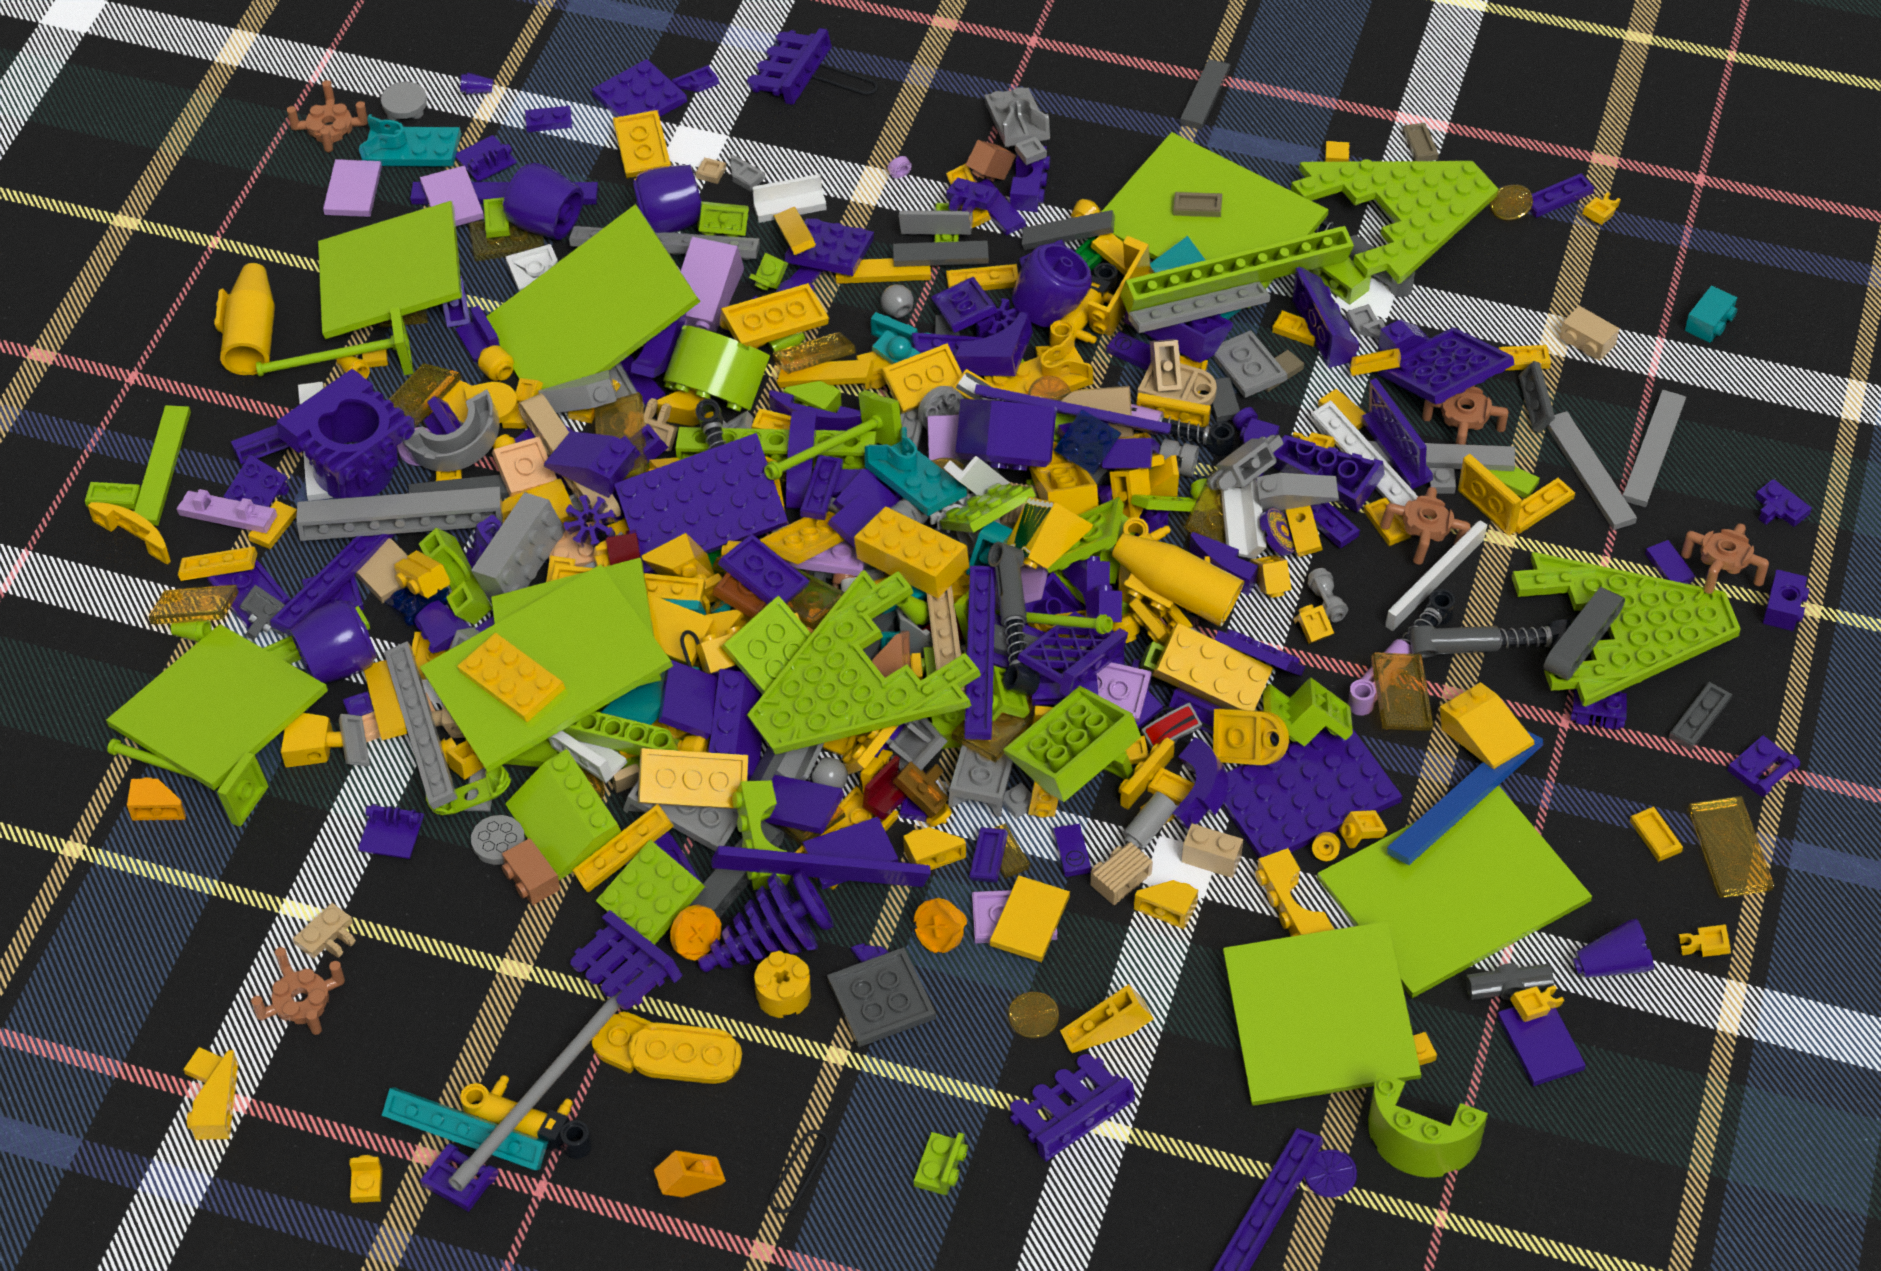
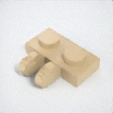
(663, 430)
(323, 931)

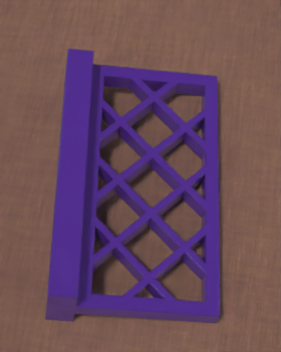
(1396, 437)
(1089, 661)

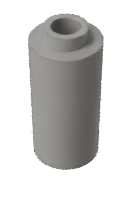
(1149, 820)

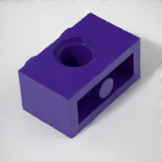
(1785, 600)

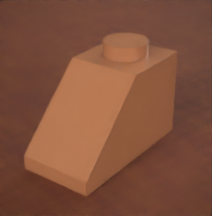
(894, 654)

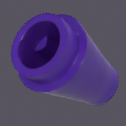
(475, 84)

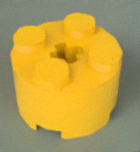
(782, 984)

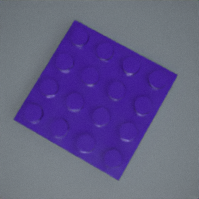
(1447, 365)

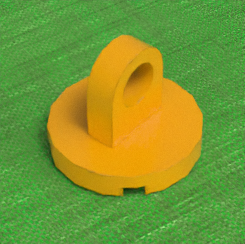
(939, 925)
(695, 931)

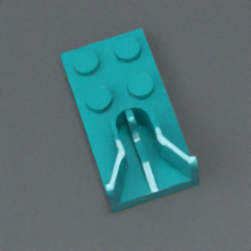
(409, 145)
(913, 475)

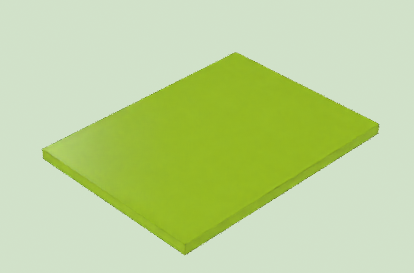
(1252, 210)
(594, 305)
(579, 635)
(1462, 896)

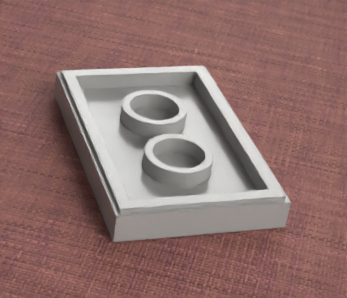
(1249, 364)

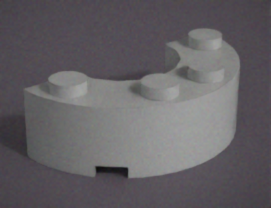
(462, 446)

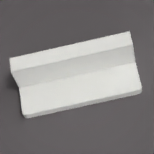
(802, 192)
(976, 475)
(1242, 520)
(595, 759)

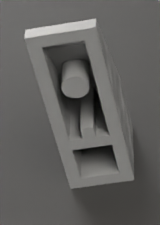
(582, 393)
(1296, 490)

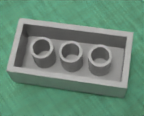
(519, 547)

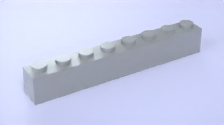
(397, 513)

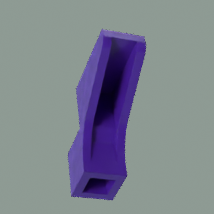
(1093, 581)

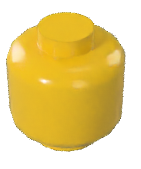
(496, 363)

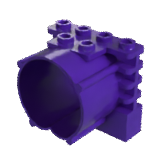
(344, 414)

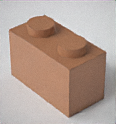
(990, 160)
(530, 871)

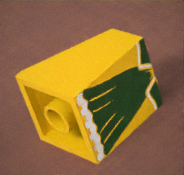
(1046, 532)

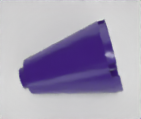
(1615, 953)

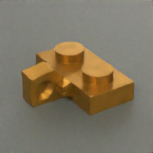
(922, 787)

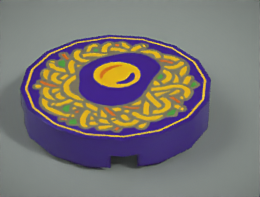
(1278, 531)

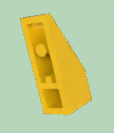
(1108, 1021)
(215, 1102)

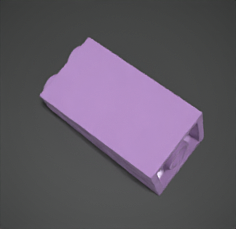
(713, 274)

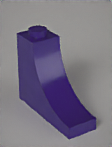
(658, 351)
(997, 353)

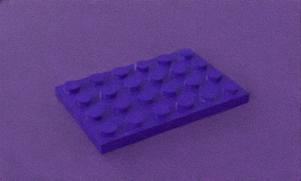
(707, 496)
(1306, 792)

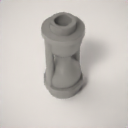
(1322, 585)

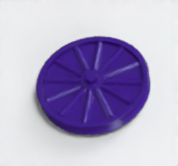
(1331, 1174)

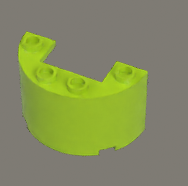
(716, 367)
(1417, 1142)

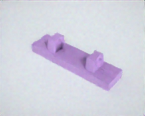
(226, 511)

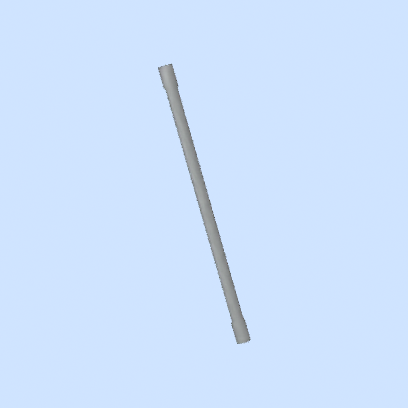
(470, 1167)

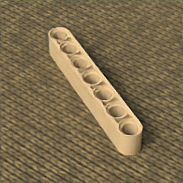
(546, 424)

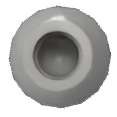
(897, 301)
(830, 772)

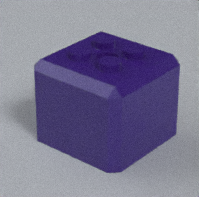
(1006, 433)

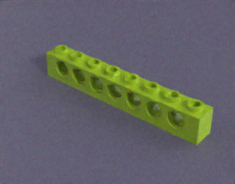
(775, 444)

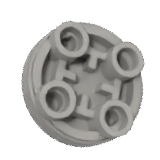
(404, 100)
(939, 401)

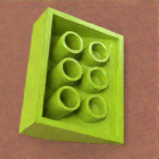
(1073, 742)
(562, 814)

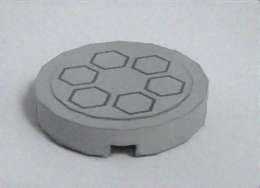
(495, 836)

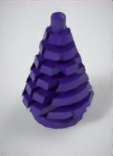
(782, 918)

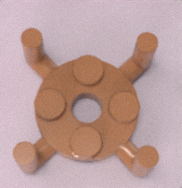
(329, 112)
(1467, 418)
(1426, 528)
(1732, 561)
(293, 984)

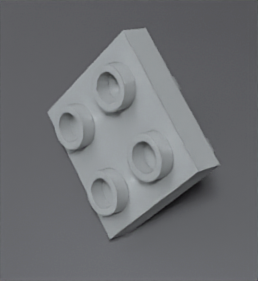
(916, 743)

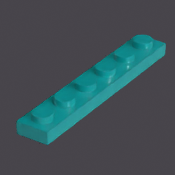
(461, 1127)

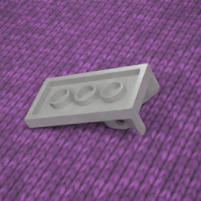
(1017, 116)
(980, 780)
(705, 825)

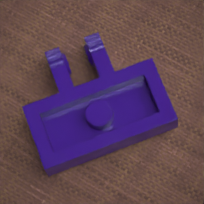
(970, 195)

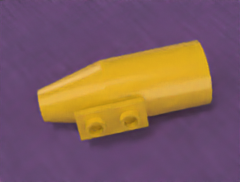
(246, 321)
(1174, 575)

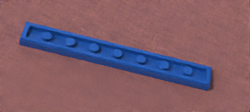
(1455, 806)

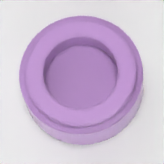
(899, 167)

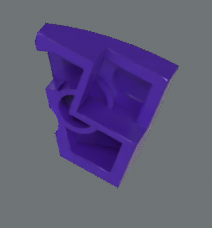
(439, 625)

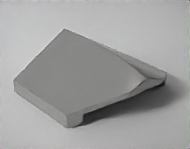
(918, 638)

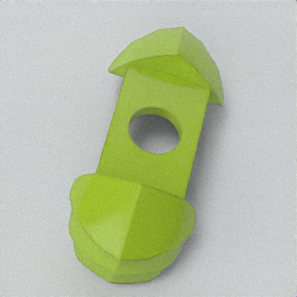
(488, 789)

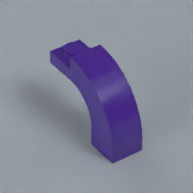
(1209, 787)

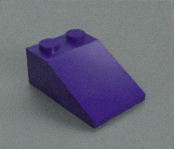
(593, 460)

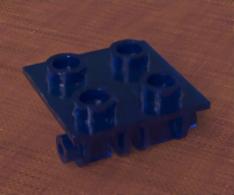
(1087, 442)
(410, 604)

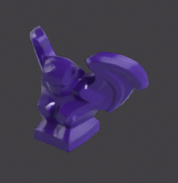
(483, 535)

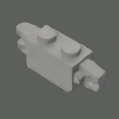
(1245, 463)

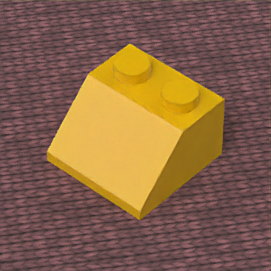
(680, 558)

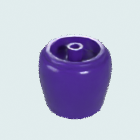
(668, 197)
(542, 201)
(1051, 284)
(333, 642)

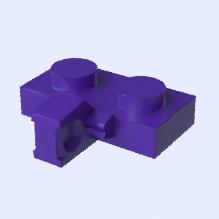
(1781, 503)

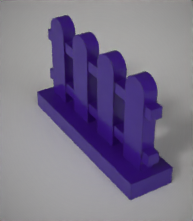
(801, 67)
(630, 942)
(1084, 1115)

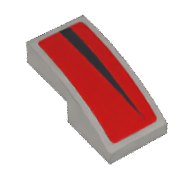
(1172, 725)

